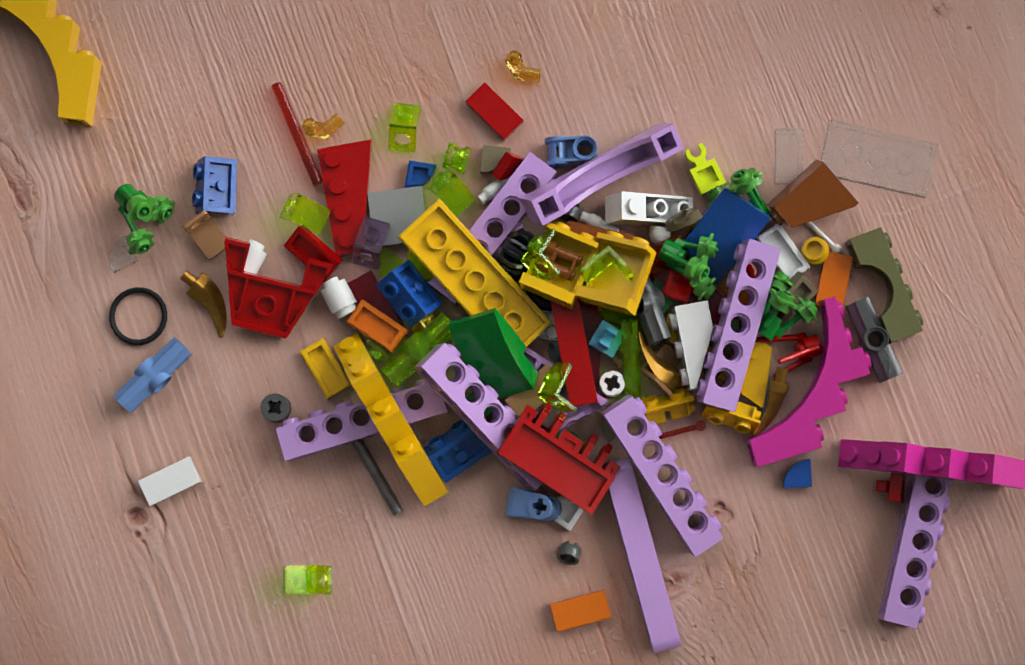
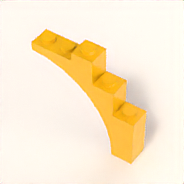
(75, 72)
(390, 419)

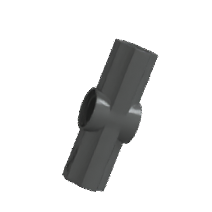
(651, 315)
(866, 322)

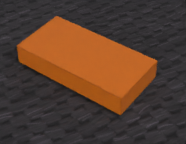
(834, 278)
(377, 326)
(580, 610)

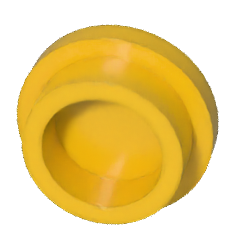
(815, 250)

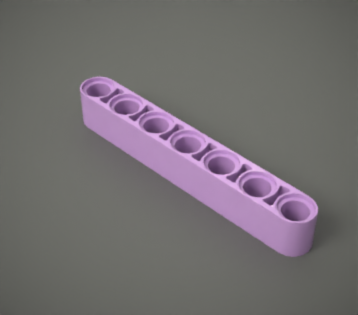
(642, 559)

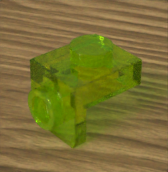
(452, 192)

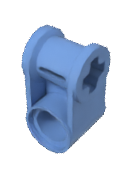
(568, 150)
(529, 505)

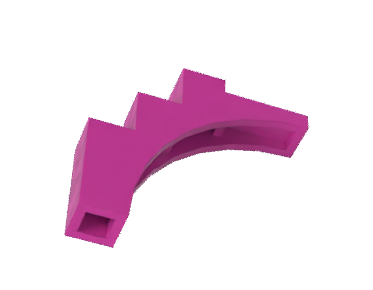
(824, 398)
(933, 462)

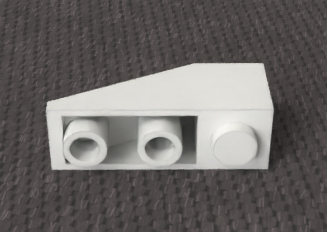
(643, 208)
(693, 332)

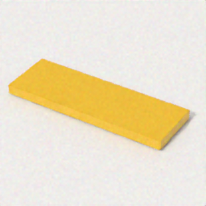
(470, 271)

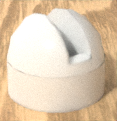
(658, 234)

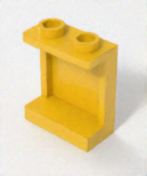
(611, 287)
(559, 289)

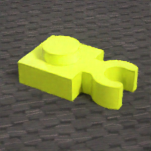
(706, 173)

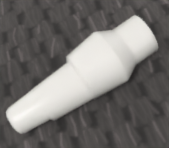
(491, 190)
(595, 220)

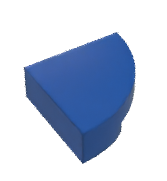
(419, 173)
(799, 475)

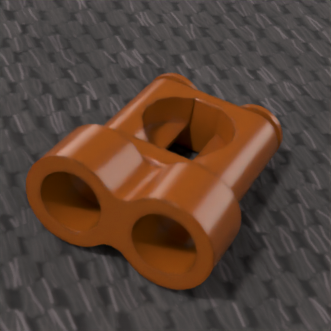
(554, 252)

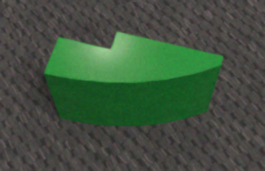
(494, 351)

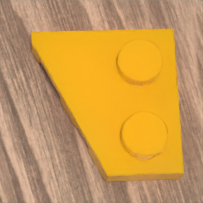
(756, 375)

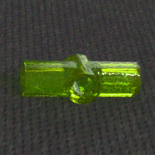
(416, 348)

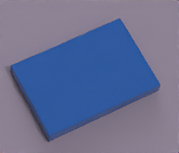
(731, 221)

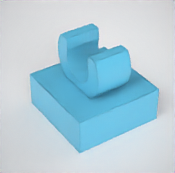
(606, 339)

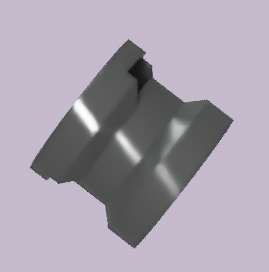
(280, 407)

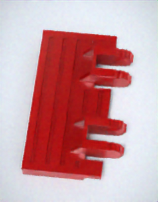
(557, 460)

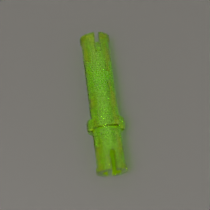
(630, 351)

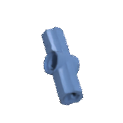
(152, 375)

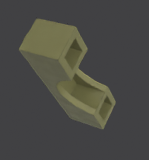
(873, 253)

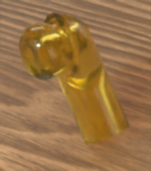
(519, 69)
(320, 129)

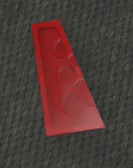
(345, 183)

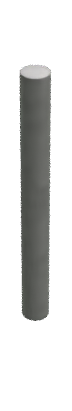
(377, 475)

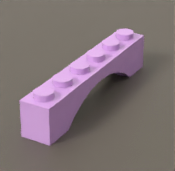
(569, 189)

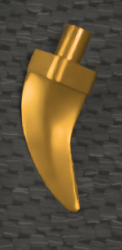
(209, 296)
(664, 371)
(778, 391)

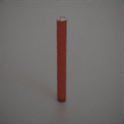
(297, 133)

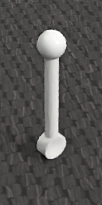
(836, 248)

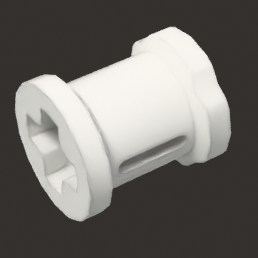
(608, 375)

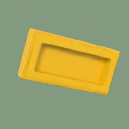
(325, 368)

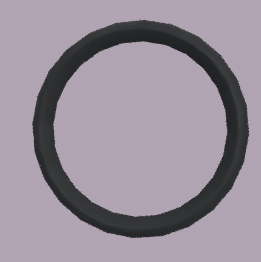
(131, 291)

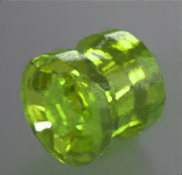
(459, 159)

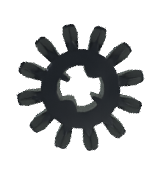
(514, 251)

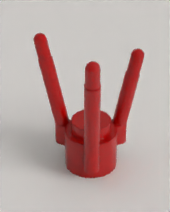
(805, 349)

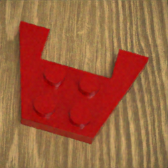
(266, 302)

